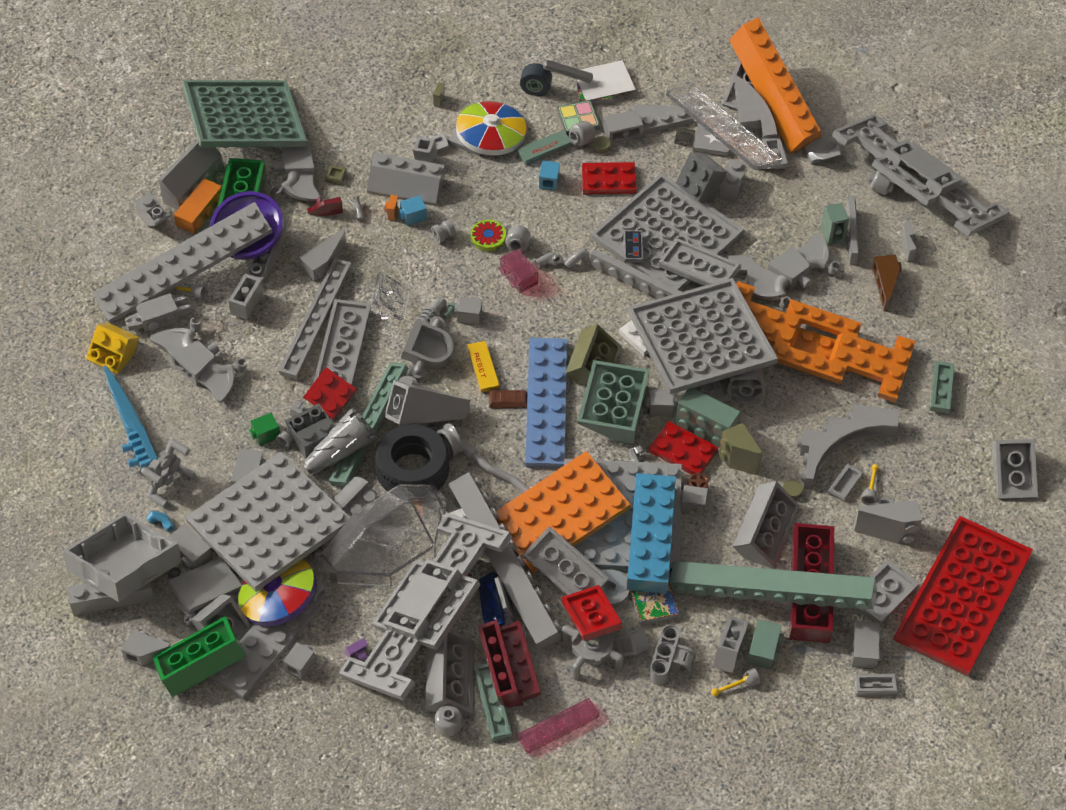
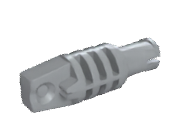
(432, 310)

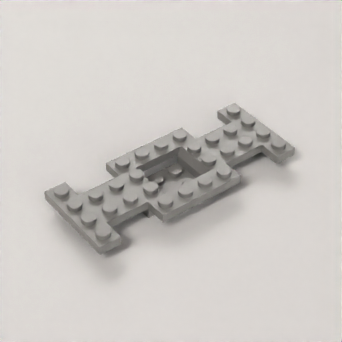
(942, 184)
(413, 600)

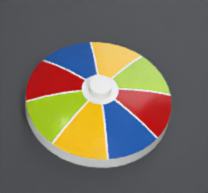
(491, 128)

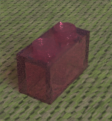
(518, 271)

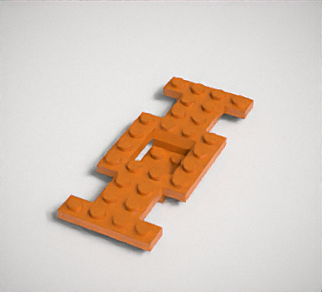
(829, 356)

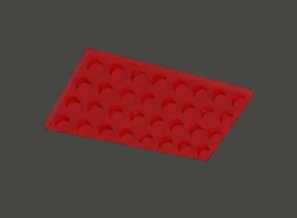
(963, 595)

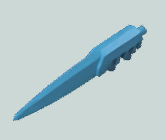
(137, 436)

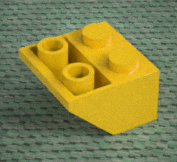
(112, 347)

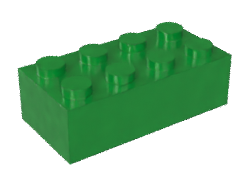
(243, 176)

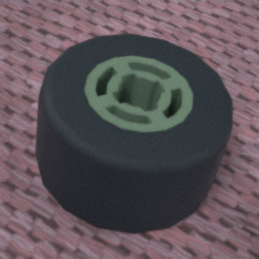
(535, 79)

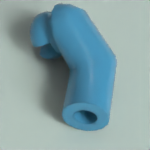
(163, 518)

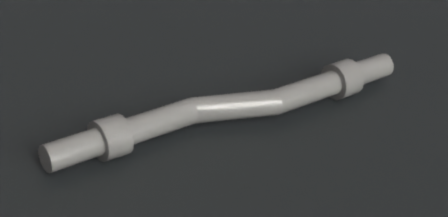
(472, 454)

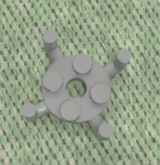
(161, 471)
(589, 654)

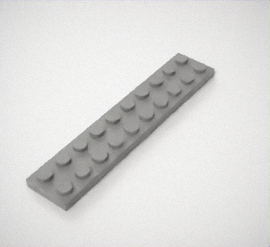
(182, 262)

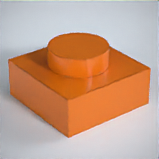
(392, 207)

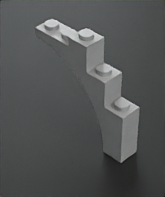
(860, 423)

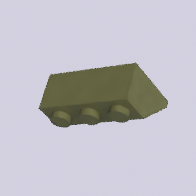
(592, 345)

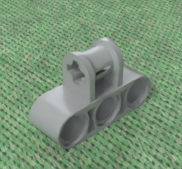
(675, 659)

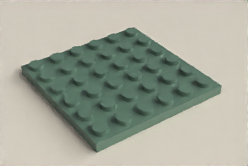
(244, 113)

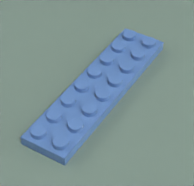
(546, 403)

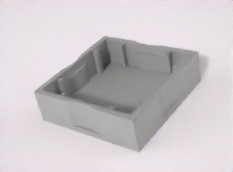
(122, 557)

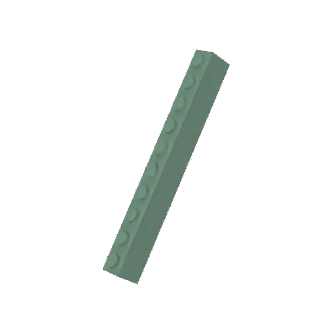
(774, 585)

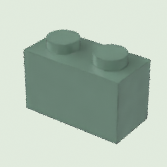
(834, 223)
(764, 644)

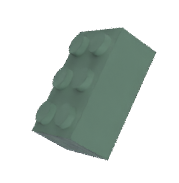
(705, 416)

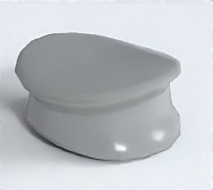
(452, 440)

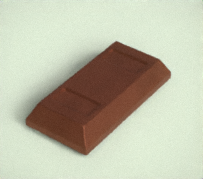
(507, 398)

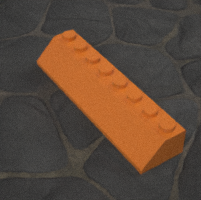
(775, 85)

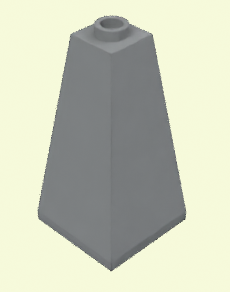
(419, 404)

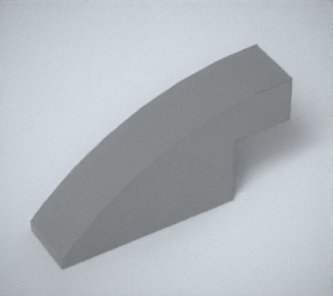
(753, 110)

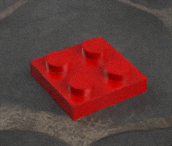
(330, 392)

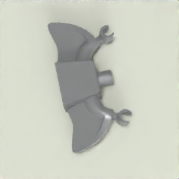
(298, 172)
(793, 269)
(198, 361)

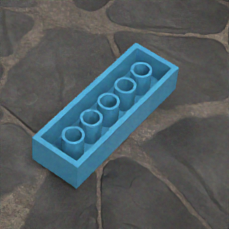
(651, 533)

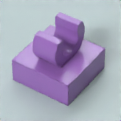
(357, 650)

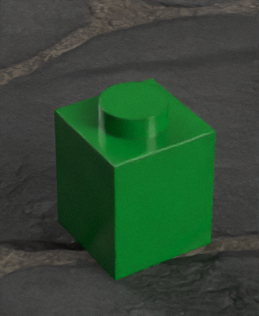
(264, 429)

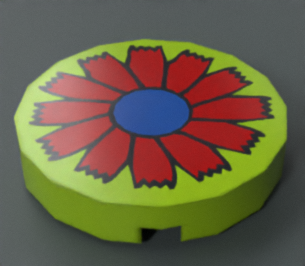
(488, 235)

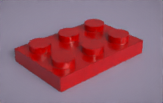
(609, 178)
(683, 447)
(591, 613)

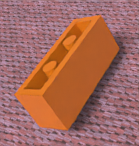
(198, 206)

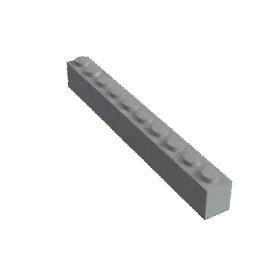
(508, 565)

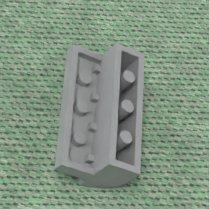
(354, 497)

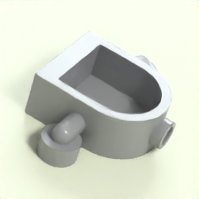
(428, 347)

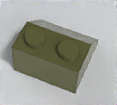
(740, 450)

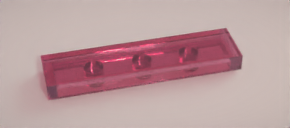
(557, 725)

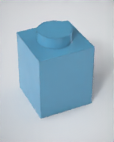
(549, 175)
(412, 210)

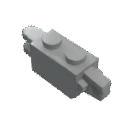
(158, 313)

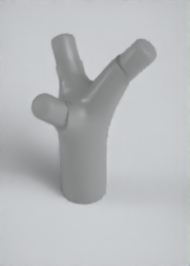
(358, 208)

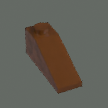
(886, 273)

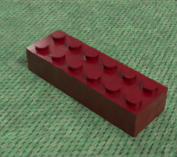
(812, 553)

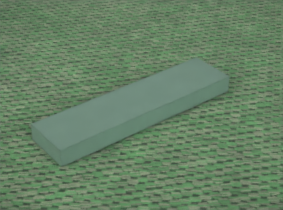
(494, 712)

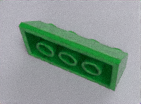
(198, 656)

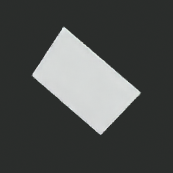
(607, 80)

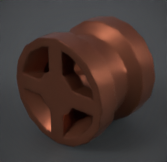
(699, 479)

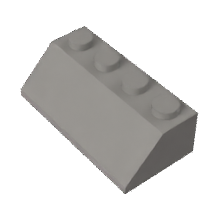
(188, 172)
(405, 178)
(766, 524)
(450, 674)

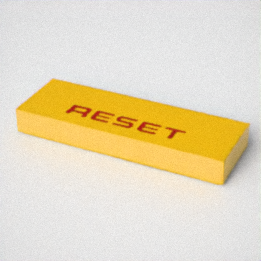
(483, 366)

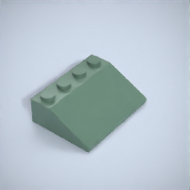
(614, 400)

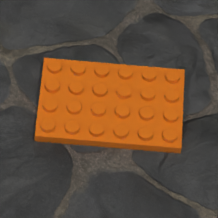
(571, 501)

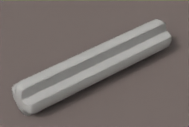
(568, 71)

